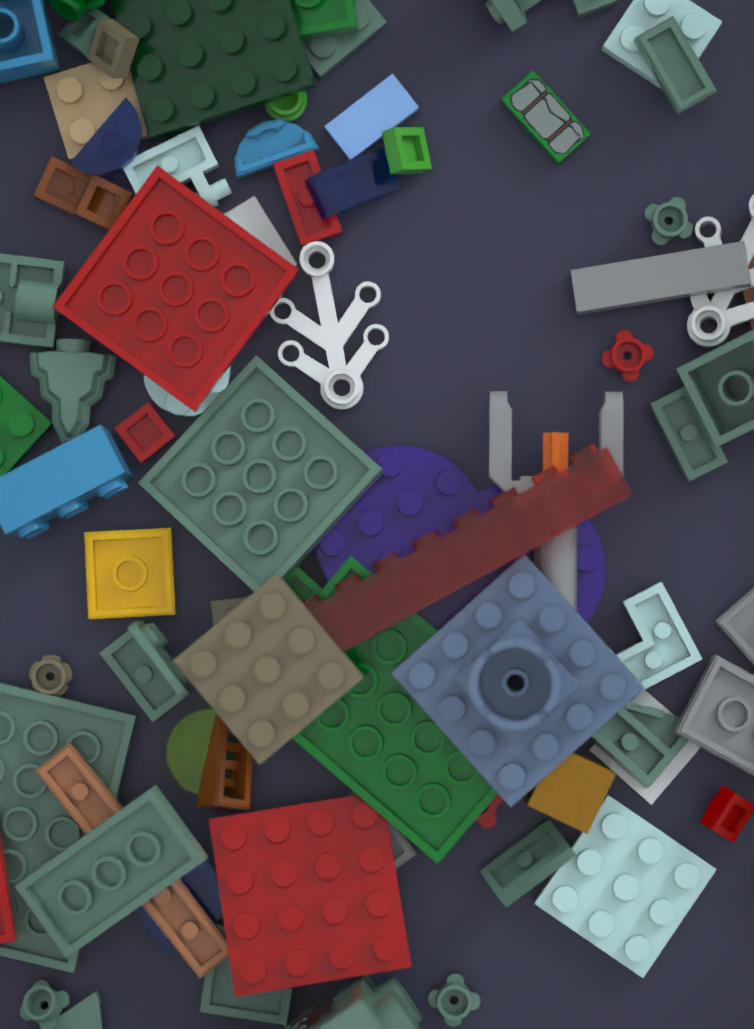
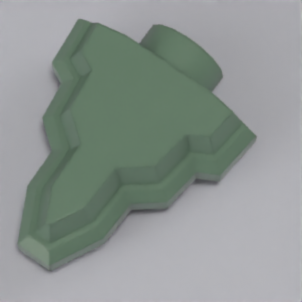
(72, 383)

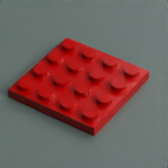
(176, 288)
(308, 895)

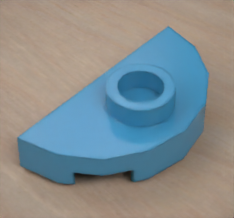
(269, 144)

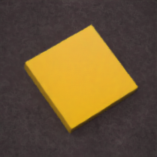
(130, 573)

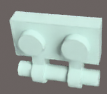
(185, 159)

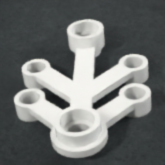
(718, 306)
(331, 334)

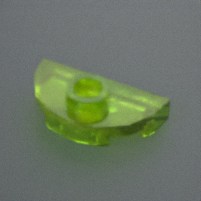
(189, 747)

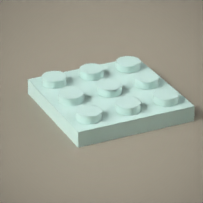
(625, 886)

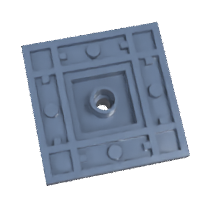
(524, 630)

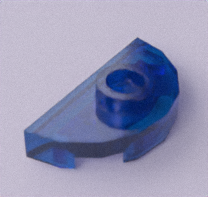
(113, 143)

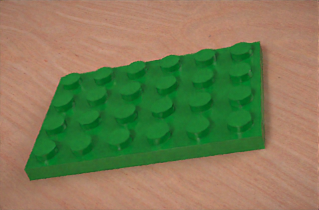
(391, 747)

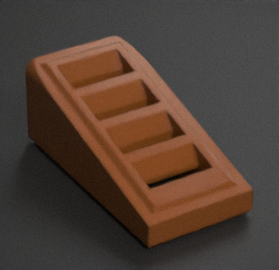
(213, 775)

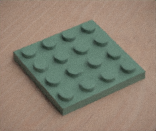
(261, 476)

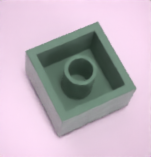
(723, 388)

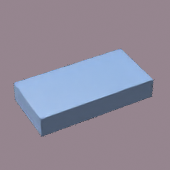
(366, 119)

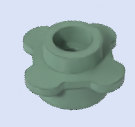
(676, 211)
(36, 997)
(466, 1000)

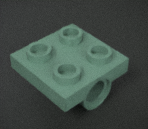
(27, 299)

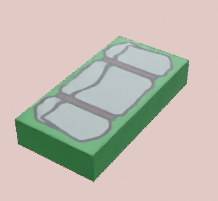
(545, 117)

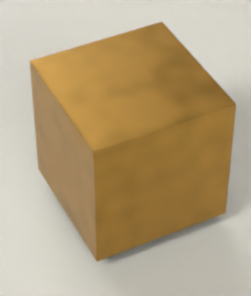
(572, 791)

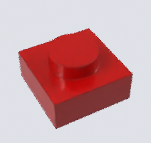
(145, 432)
(727, 814)

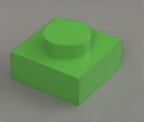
(406, 150)

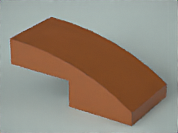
(81, 194)

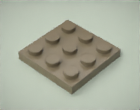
(268, 668)

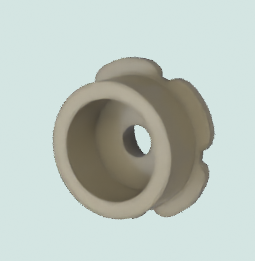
(40, 669)

